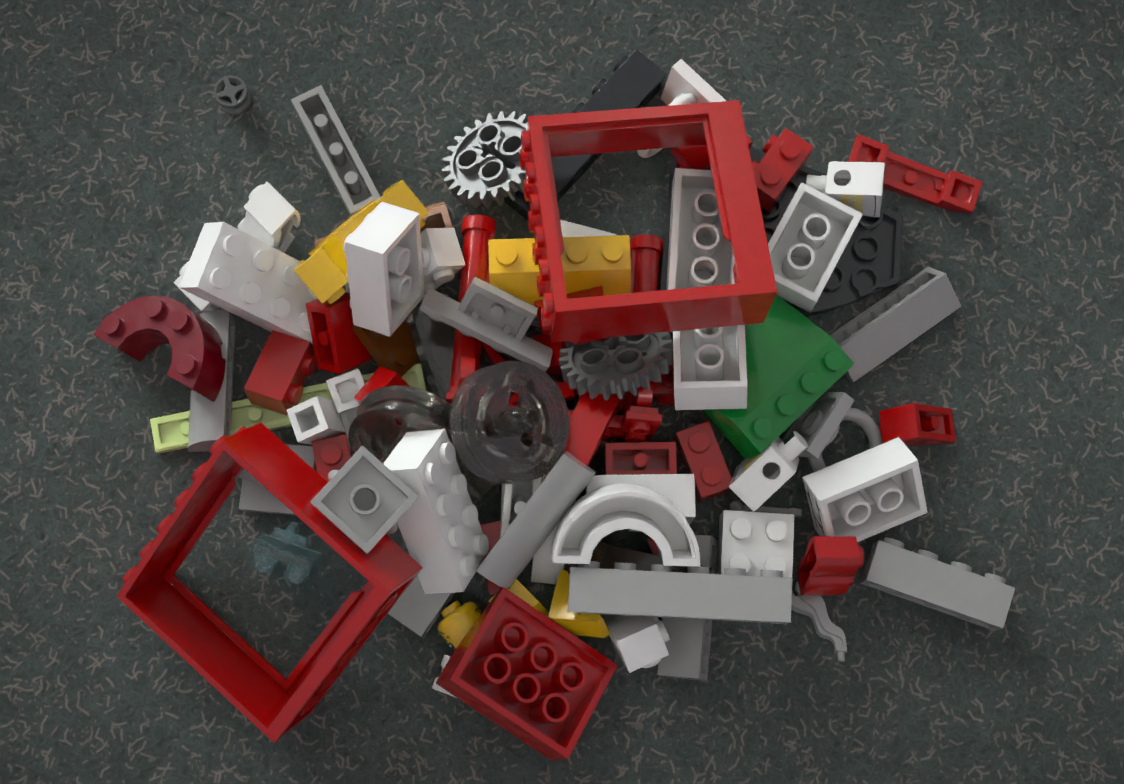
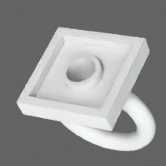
(684, 87)

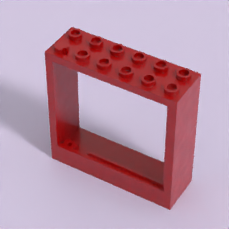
(709, 124)
(210, 643)

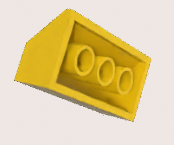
(585, 264)

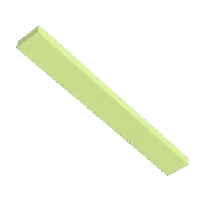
(172, 430)

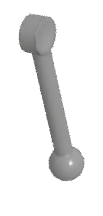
(738, 506)

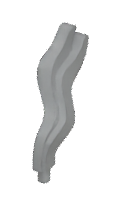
(816, 609)

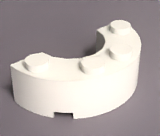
(268, 219)
(622, 508)

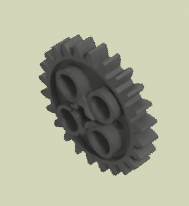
(481, 177)
(616, 363)

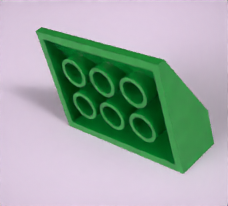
(787, 371)

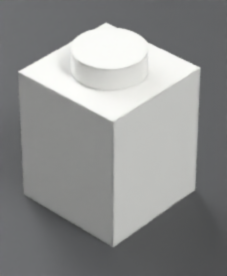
(315, 420)

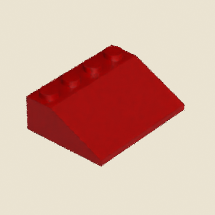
(528, 675)

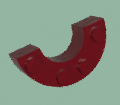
(163, 320)

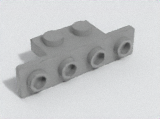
(491, 318)

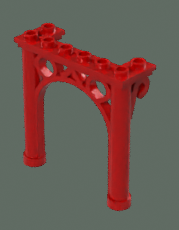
(638, 418)

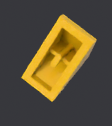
(576, 623)

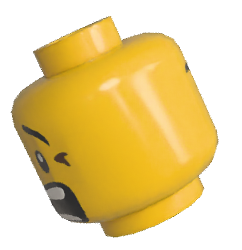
(457, 622)

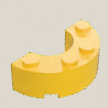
(327, 267)

